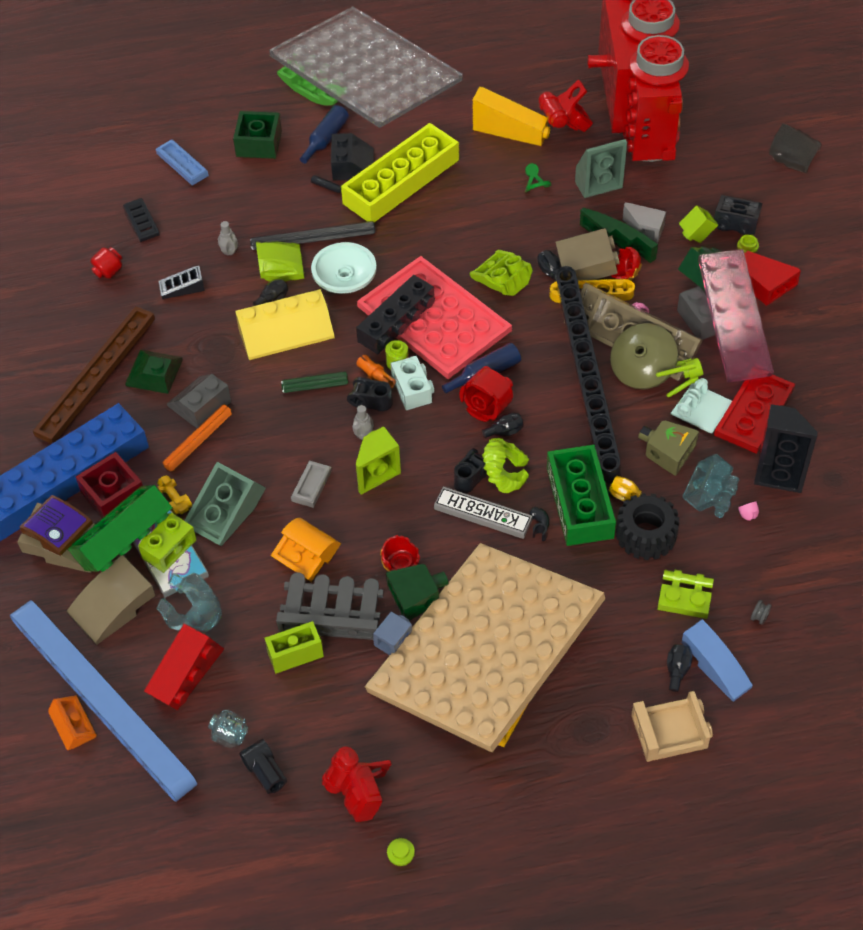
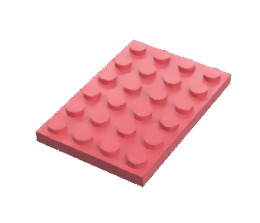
(452, 329)

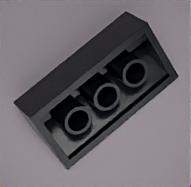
(785, 450)

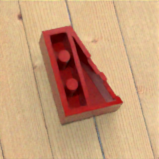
(183, 666)

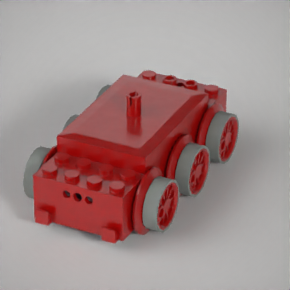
(642, 74)

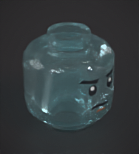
(228, 728)

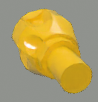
(624, 488)

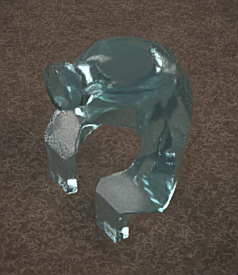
(206, 606)

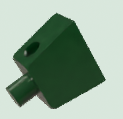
(414, 589)

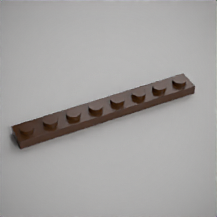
(93, 375)

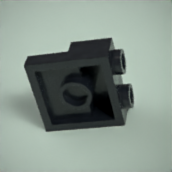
(737, 215)

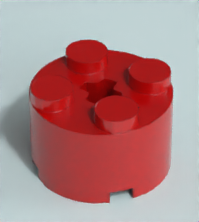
(486, 394)

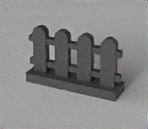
(331, 622)

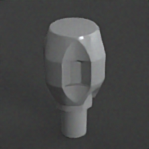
(227, 239)
(362, 423)

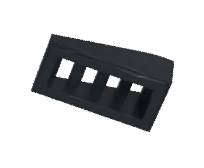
(132, 211)
(192, 283)

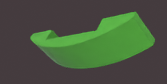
(305, 88)

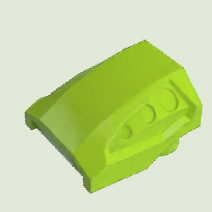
(279, 261)
(503, 273)

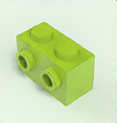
(167, 542)
(294, 647)

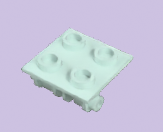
(701, 406)

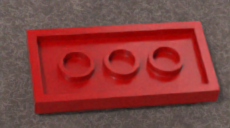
(748, 412)

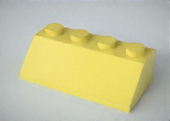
(284, 324)

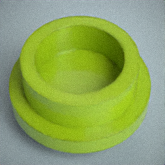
(748, 243)
(400, 852)

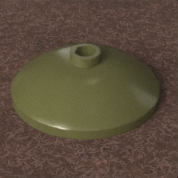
(640, 369)

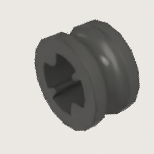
(761, 612)

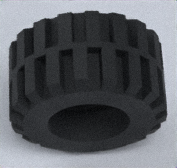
(647, 542)

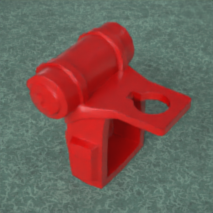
(564, 110)
(355, 783)

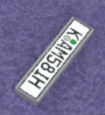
(483, 512)

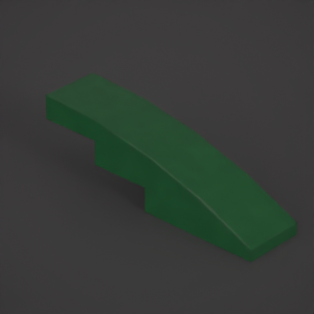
(622, 234)

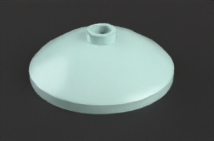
(343, 267)

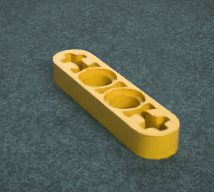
(609, 284)

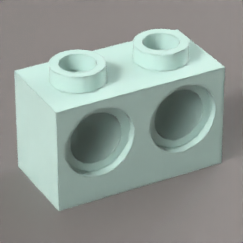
(412, 382)

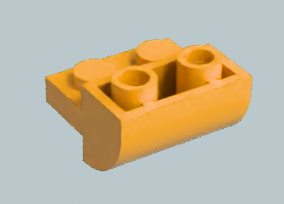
(305, 548)

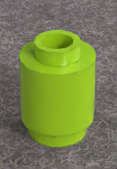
(395, 351)

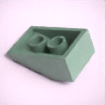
(601, 169)
(223, 504)

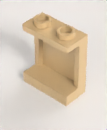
(671, 727)

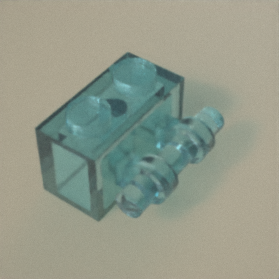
(709, 483)

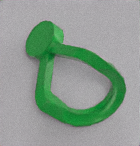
(531, 171)

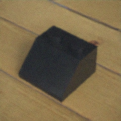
(349, 156)

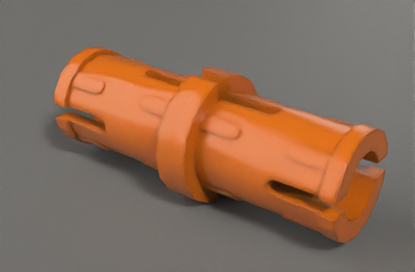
(374, 370)

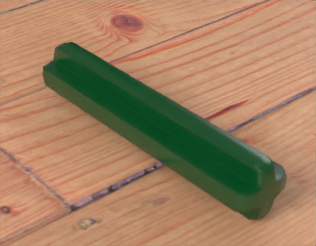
(314, 382)

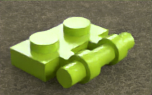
(684, 600)

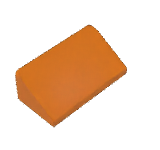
(71, 721)

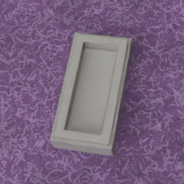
(311, 484)

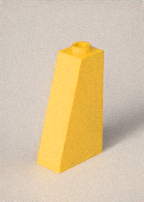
(507, 119)

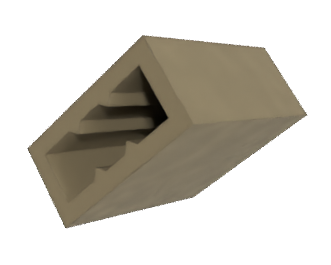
(589, 255)

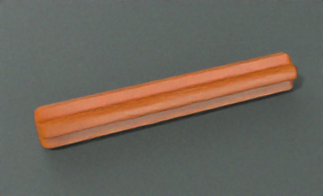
(197, 438)

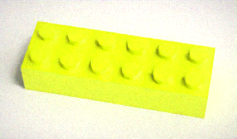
(400, 173)

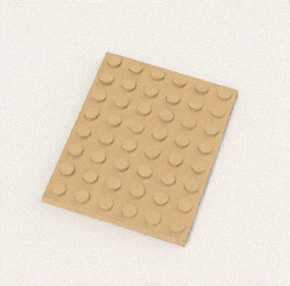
(486, 646)

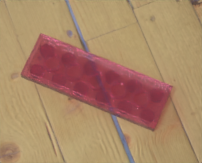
(735, 315)

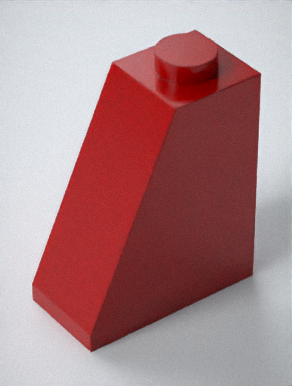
(770, 277)

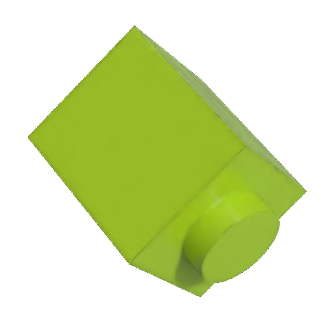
(698, 224)

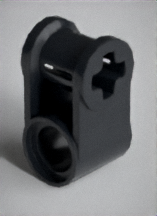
(371, 393)
(469, 472)

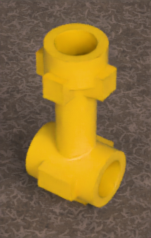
(179, 503)

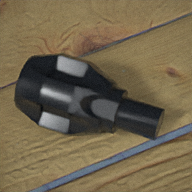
(548, 263)
(272, 291)
(505, 425)
(678, 665)

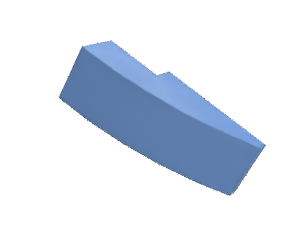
(716, 660)

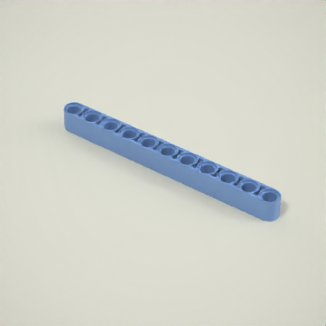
(104, 701)

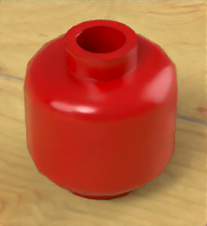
(106, 262)

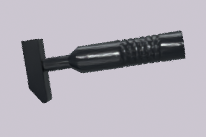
(326, 184)

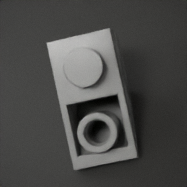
(645, 219)

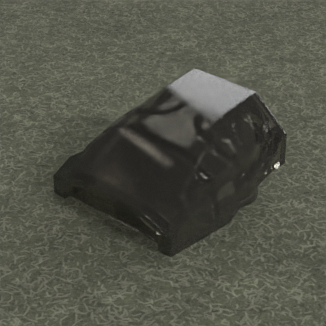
(794, 148)

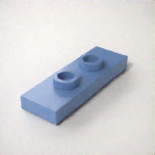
(182, 162)

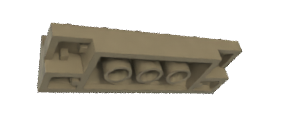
(611, 316)

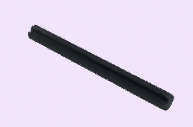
(316, 235)

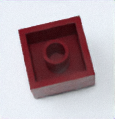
(108, 483)

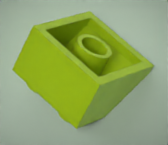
(377, 460)

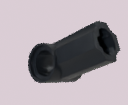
(261, 762)

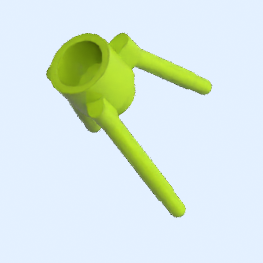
(691, 369)

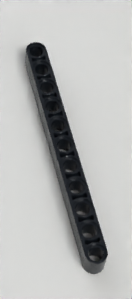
(576, 324)

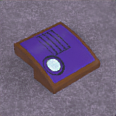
(56, 525)

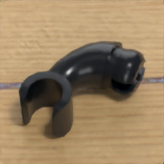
(543, 522)

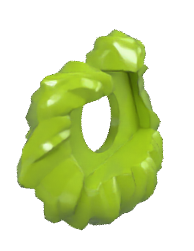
(494, 458)

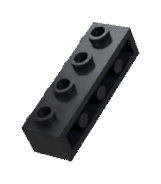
(395, 314)

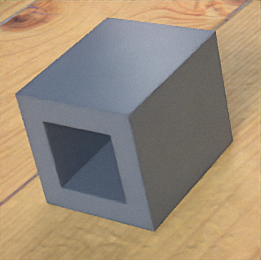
(392, 633)

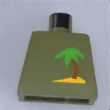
(669, 444)

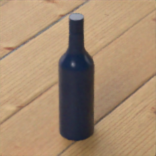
(322, 135)
(497, 360)

